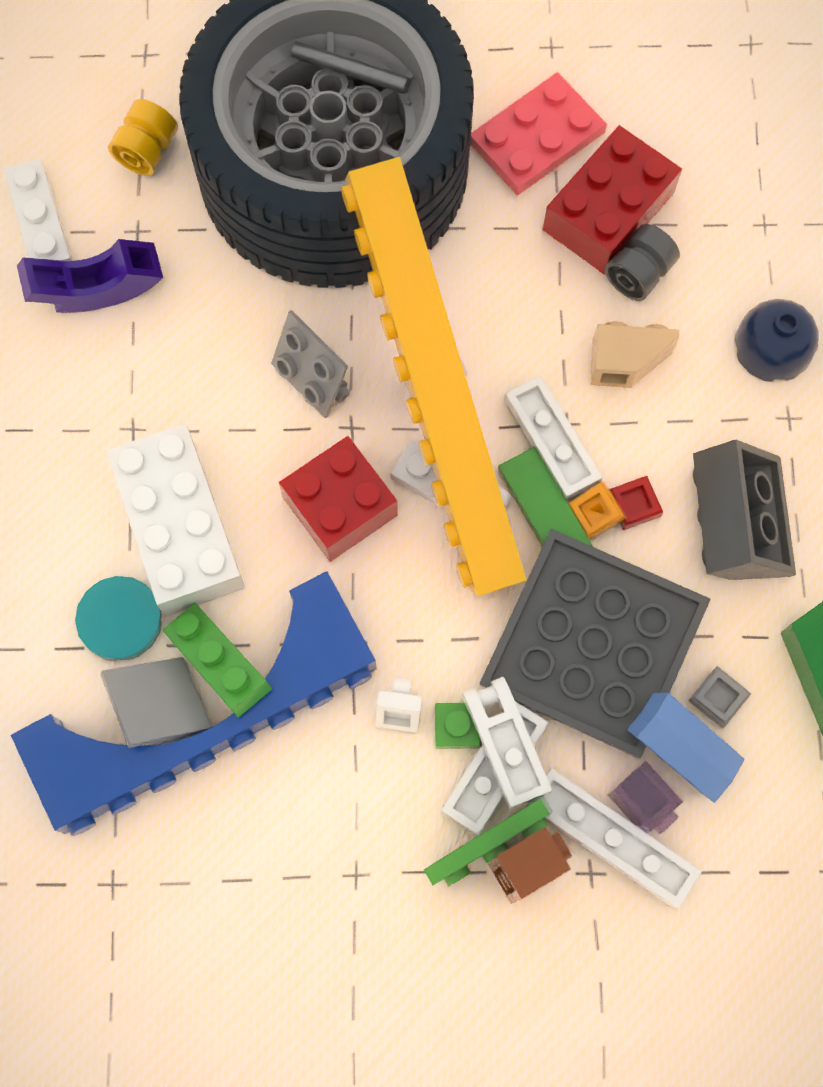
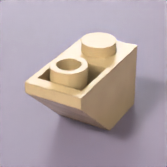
(628, 353)

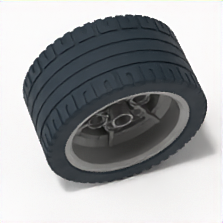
(281, 201)

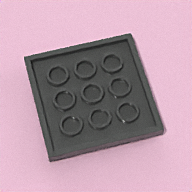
(594, 640)

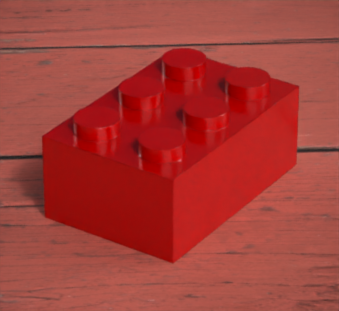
(611, 197)

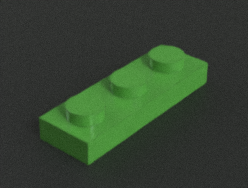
(217, 660)
(489, 843)

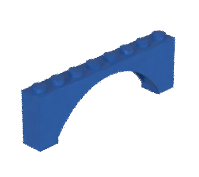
(89, 777)

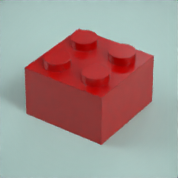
(339, 498)

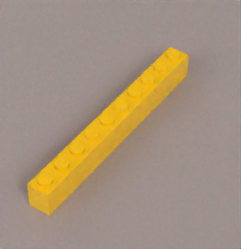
(434, 376)

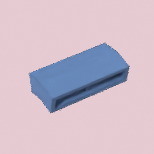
(687, 745)

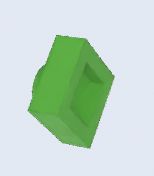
(455, 727)

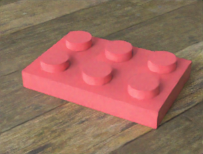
(537, 133)

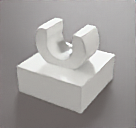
(398, 708)

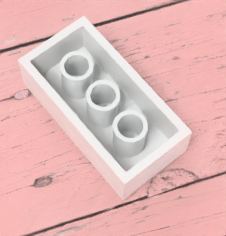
(174, 520)

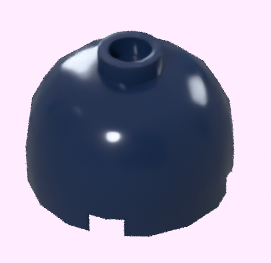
(777, 340)

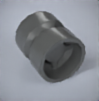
(642, 262)

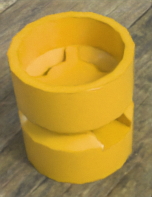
(142, 137)

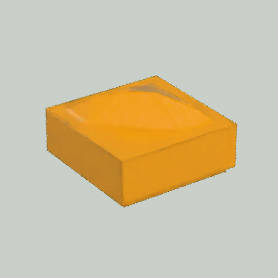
(597, 510)

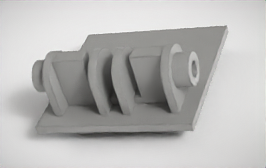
(310, 365)

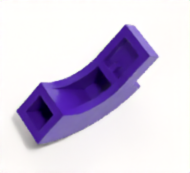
(94, 282)

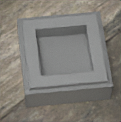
(719, 697)

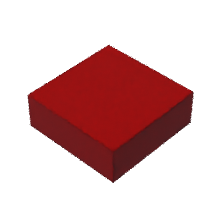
(637, 502)

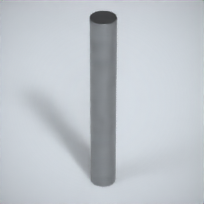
(350, 67)

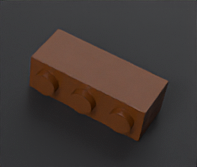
(531, 864)

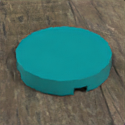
(118, 618)

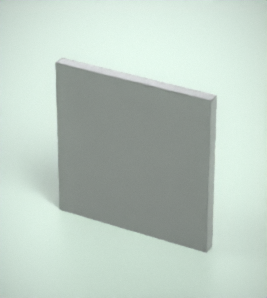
(155, 701)

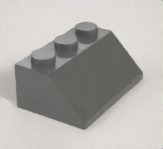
(743, 512)

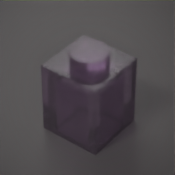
(646, 799)

